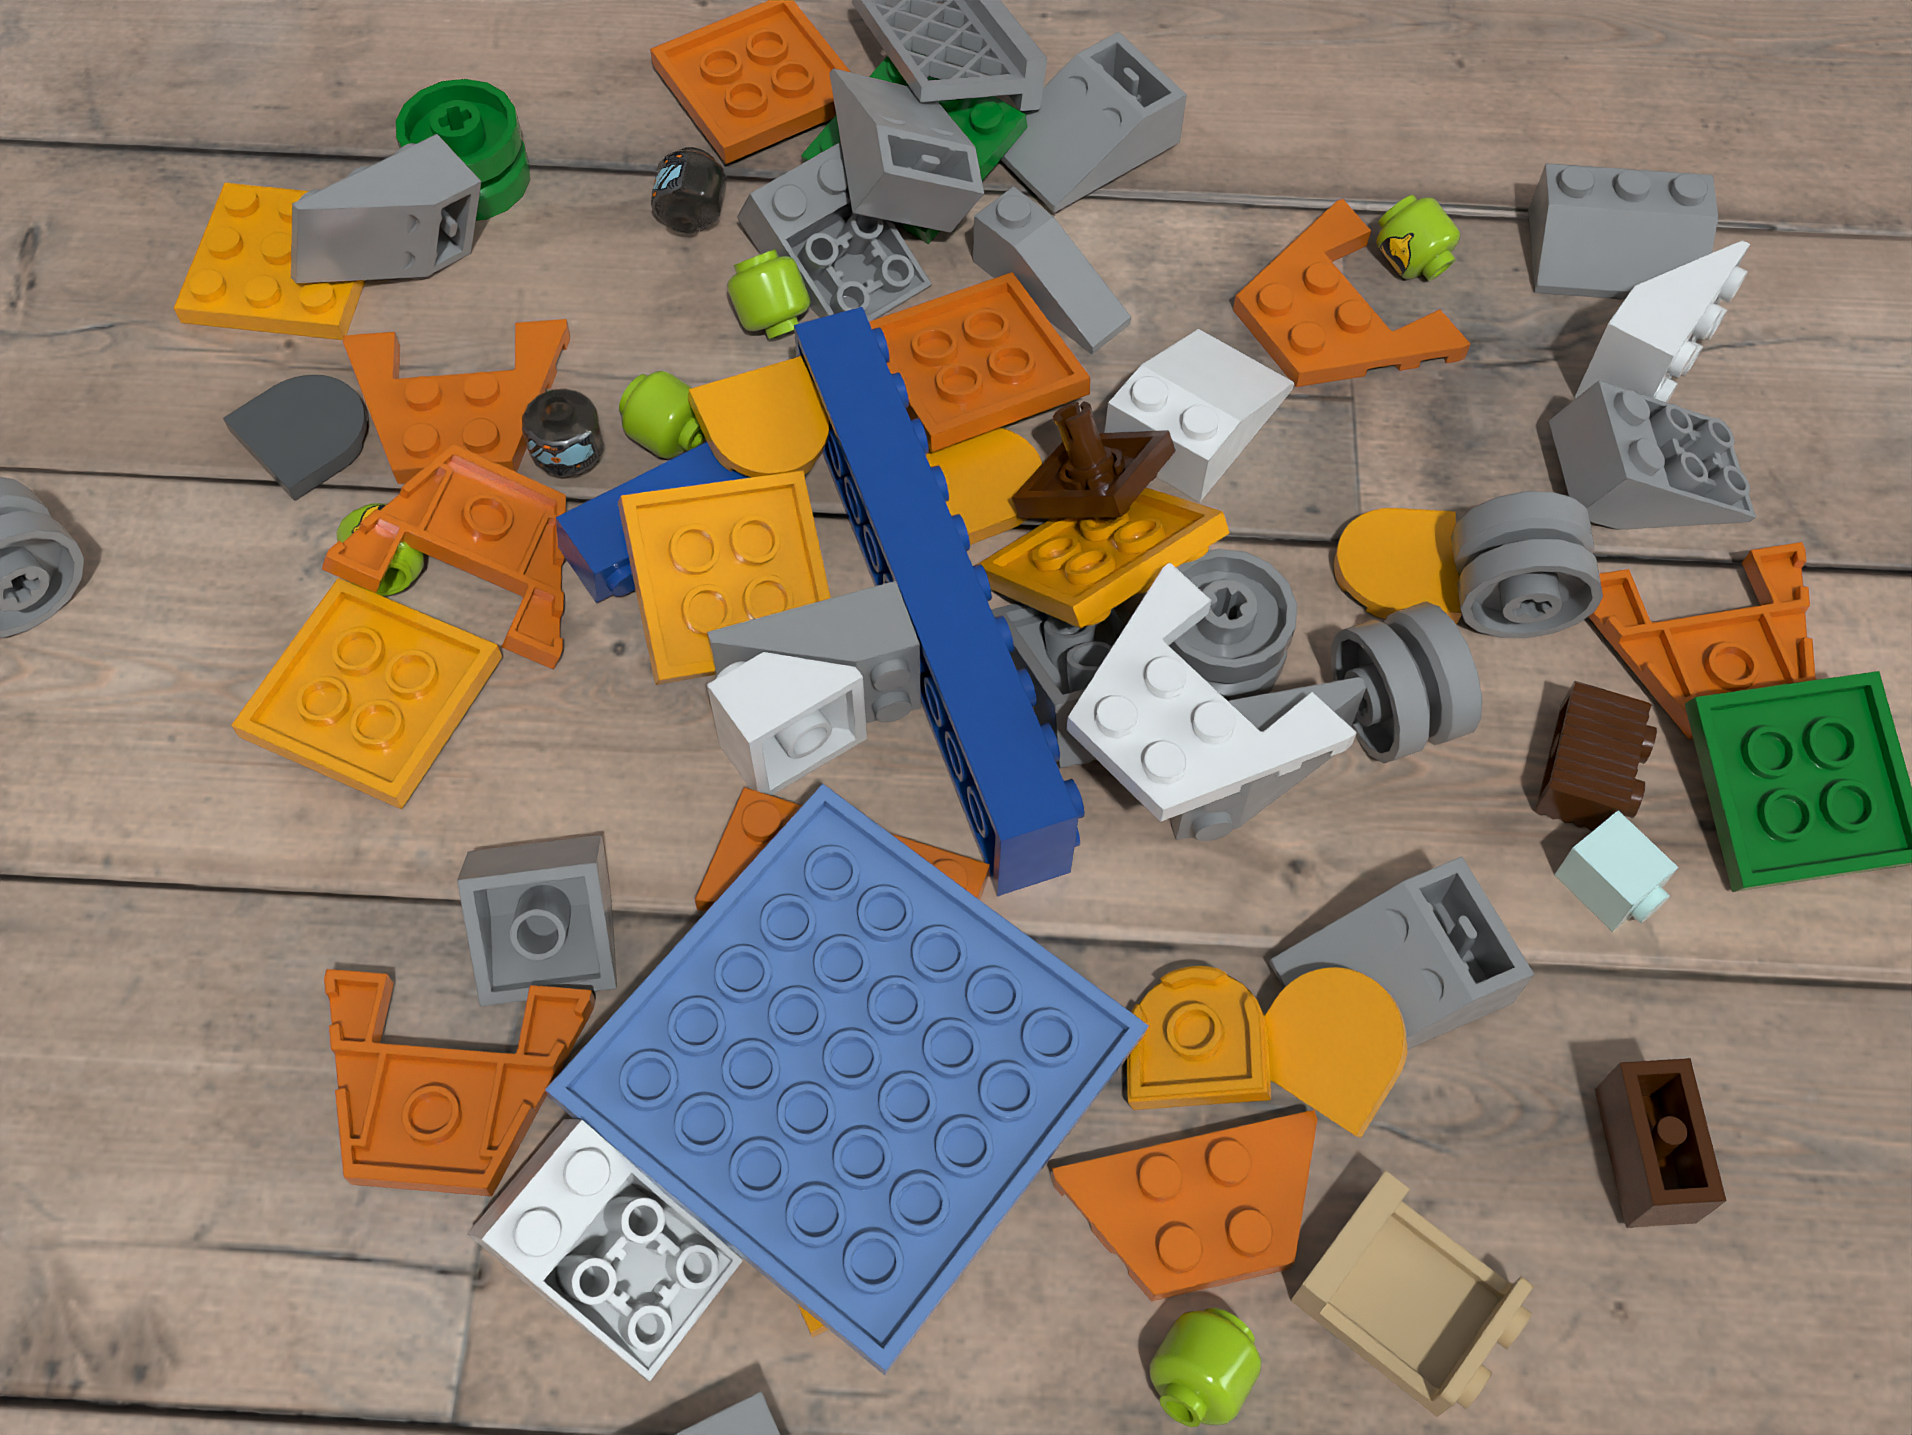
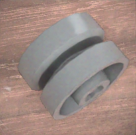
(37, 560)
(1526, 565)
(1248, 624)
(1415, 678)

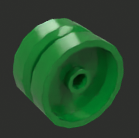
(479, 129)

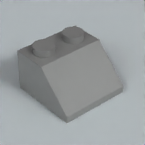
(538, 918)

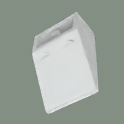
(1661, 321)
(606, 1247)

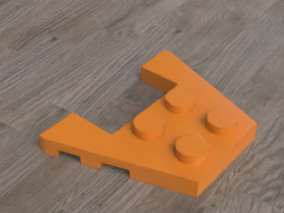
(1321, 324)
(472, 410)
(479, 522)
(1718, 649)
(433, 1112)

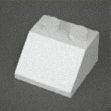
(786, 716)

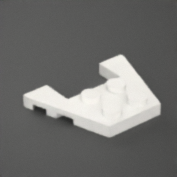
(1170, 730)

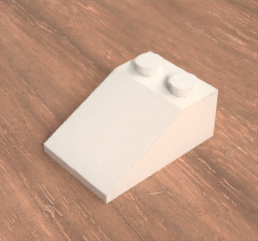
(1207, 401)

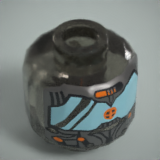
(689, 189)
(563, 432)

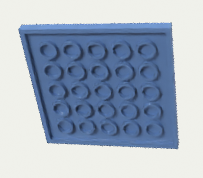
(850, 1073)

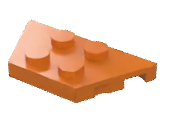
(1199, 1205)

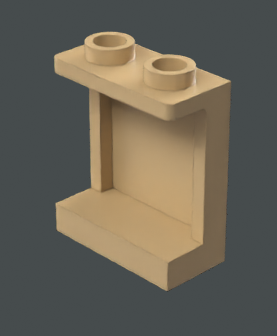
(1413, 1301)

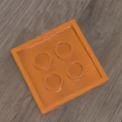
(752, 77)
(979, 360)

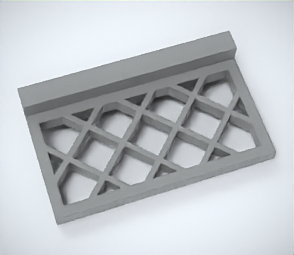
(978, 25)

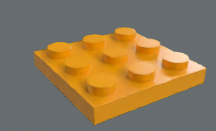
(245, 272)
(718, 560)
(1090, 565)
(368, 692)

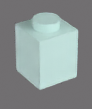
(1617, 872)

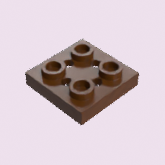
(1092, 470)

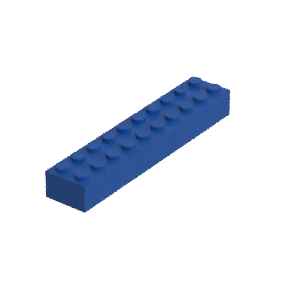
(968, 682)

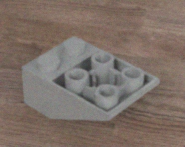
(1096, 123)
(903, 154)
(387, 218)
(840, 254)
(1648, 462)
(1427, 945)

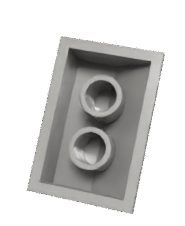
(1616, 227)

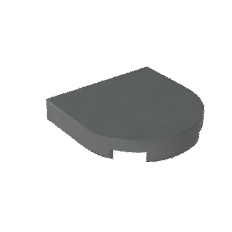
(302, 430)

